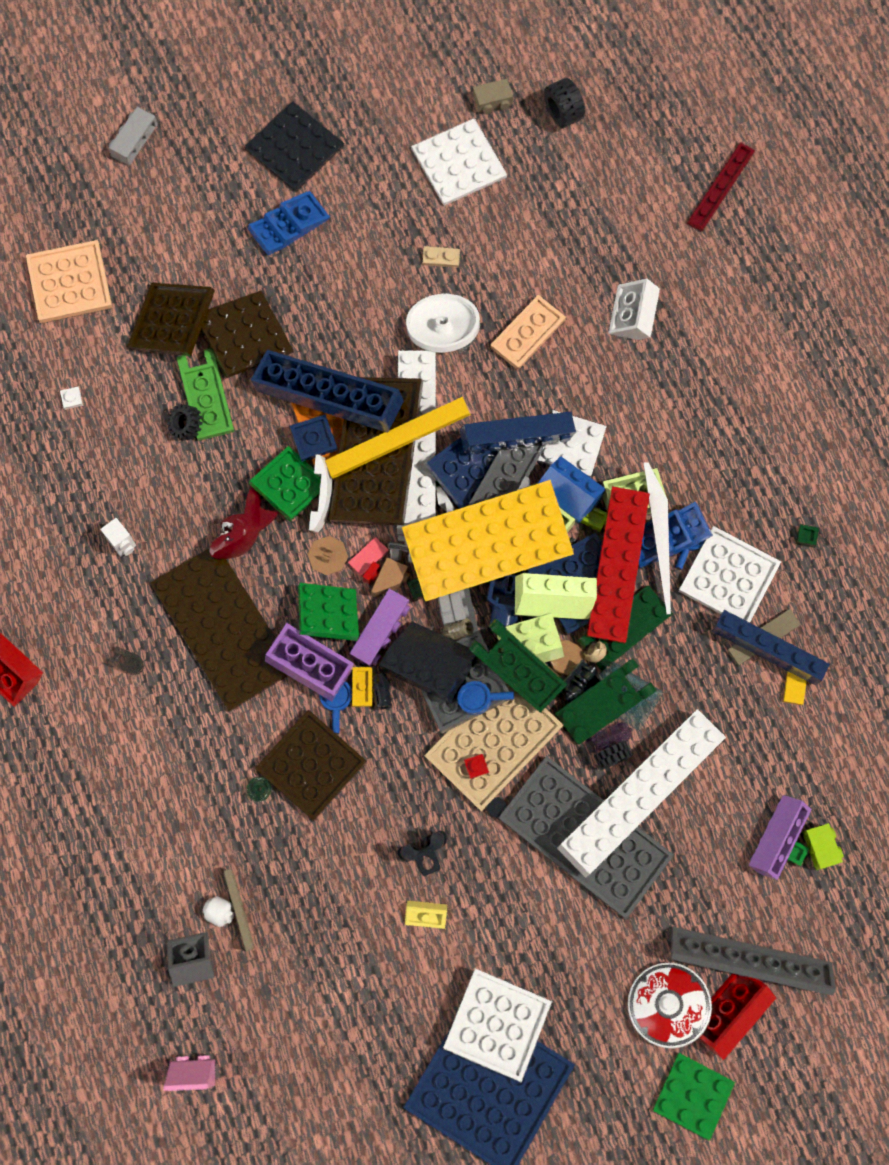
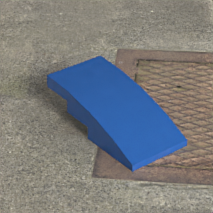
(288, 222)
(685, 530)

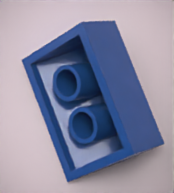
(573, 489)

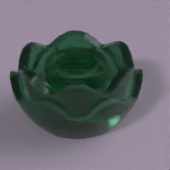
(254, 784)

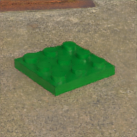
(287, 483)
(328, 611)
(694, 1096)

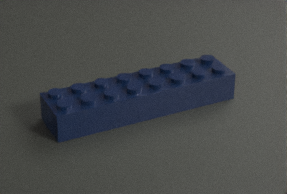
(327, 390)

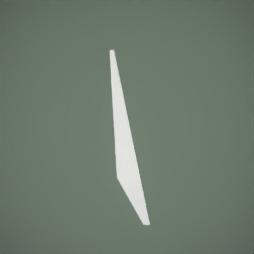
(659, 513)

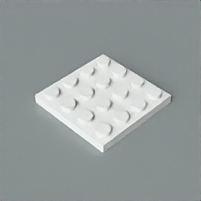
(459, 162)
(729, 575)
(497, 1025)

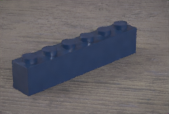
(517, 432)
(770, 647)

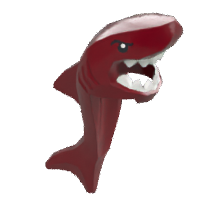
(245, 528)

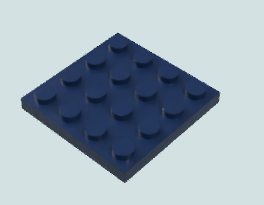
(460, 471)
(580, 564)

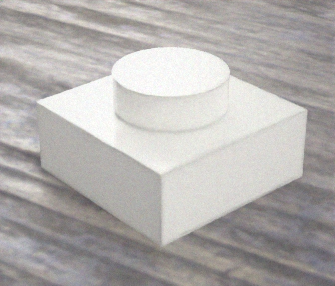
(71, 398)

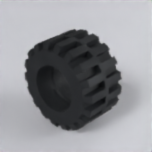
(564, 102)

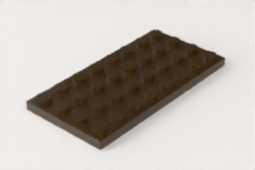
(381, 487)
(220, 627)

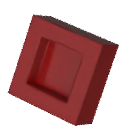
(372, 573)
(476, 766)

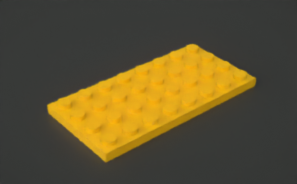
(487, 540)

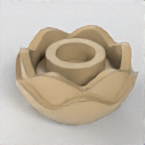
(595, 652)

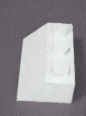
(634, 309)

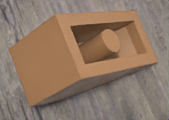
(390, 577)

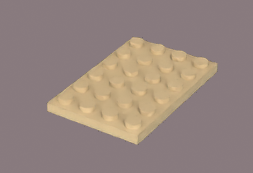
(505, 737)

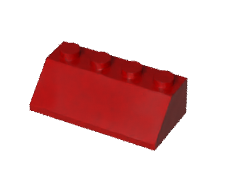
(17, 672)
(734, 1012)

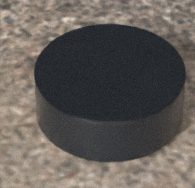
(496, 807)

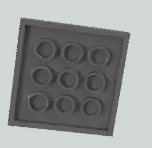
(451, 715)

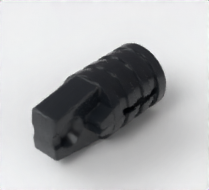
(381, 692)

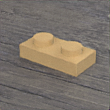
(441, 257)

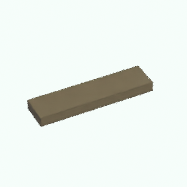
(779, 627)
(239, 910)

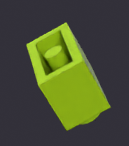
(823, 846)

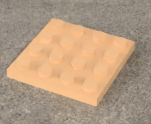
(69, 281)

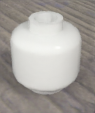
(218, 911)

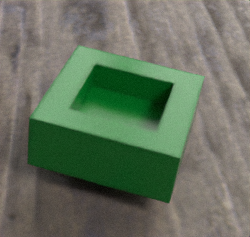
(798, 854)

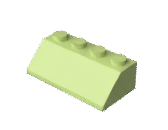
(554, 594)

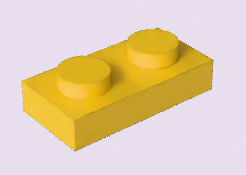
(362, 687)

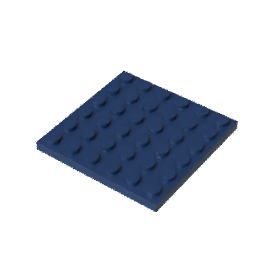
(486, 1108)

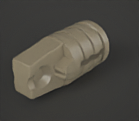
(458, 629)

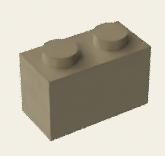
(493, 96)

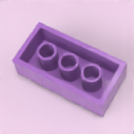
(309, 662)

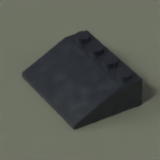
(429, 661)

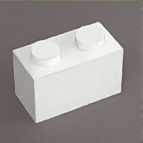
(118, 537)

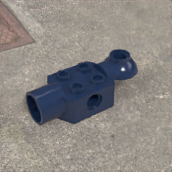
(502, 598)

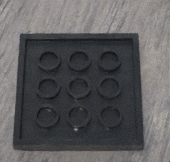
(294, 146)

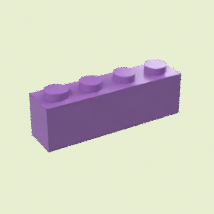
(379, 629)
(780, 837)

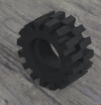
(177, 418)
(613, 755)

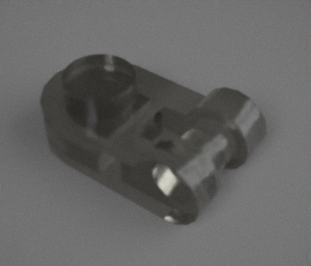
(132, 664)

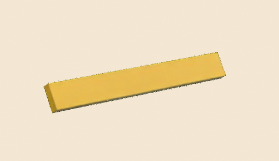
(397, 437)

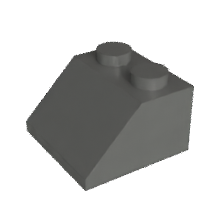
(190, 959)

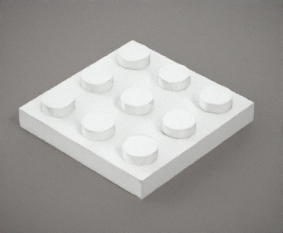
(580, 450)

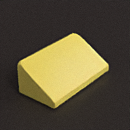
(426, 914)

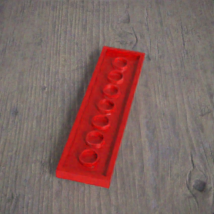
(618, 564)

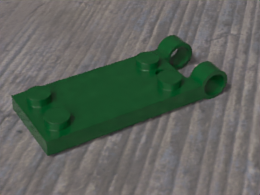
(646, 615)
(520, 668)
(603, 703)

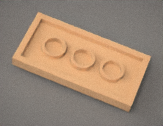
(527, 332)

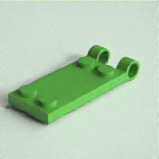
(207, 396)

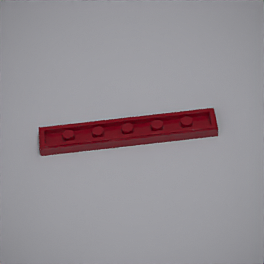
(721, 187)

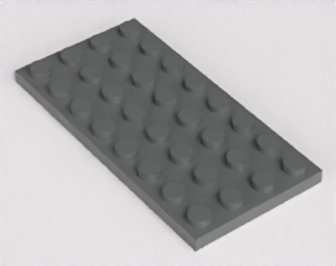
(553, 807)

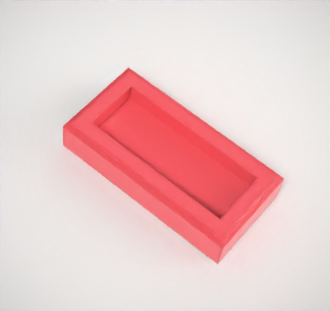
(371, 552)

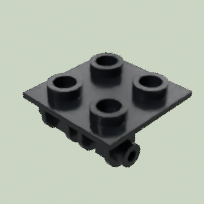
(579, 681)

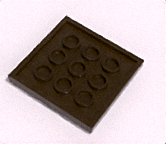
(171, 318)
(243, 332)
(311, 765)

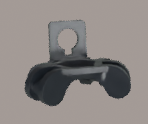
(431, 843)

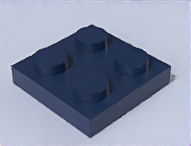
(313, 438)

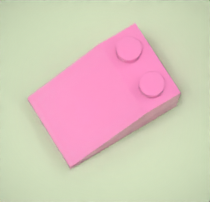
(190, 1074)

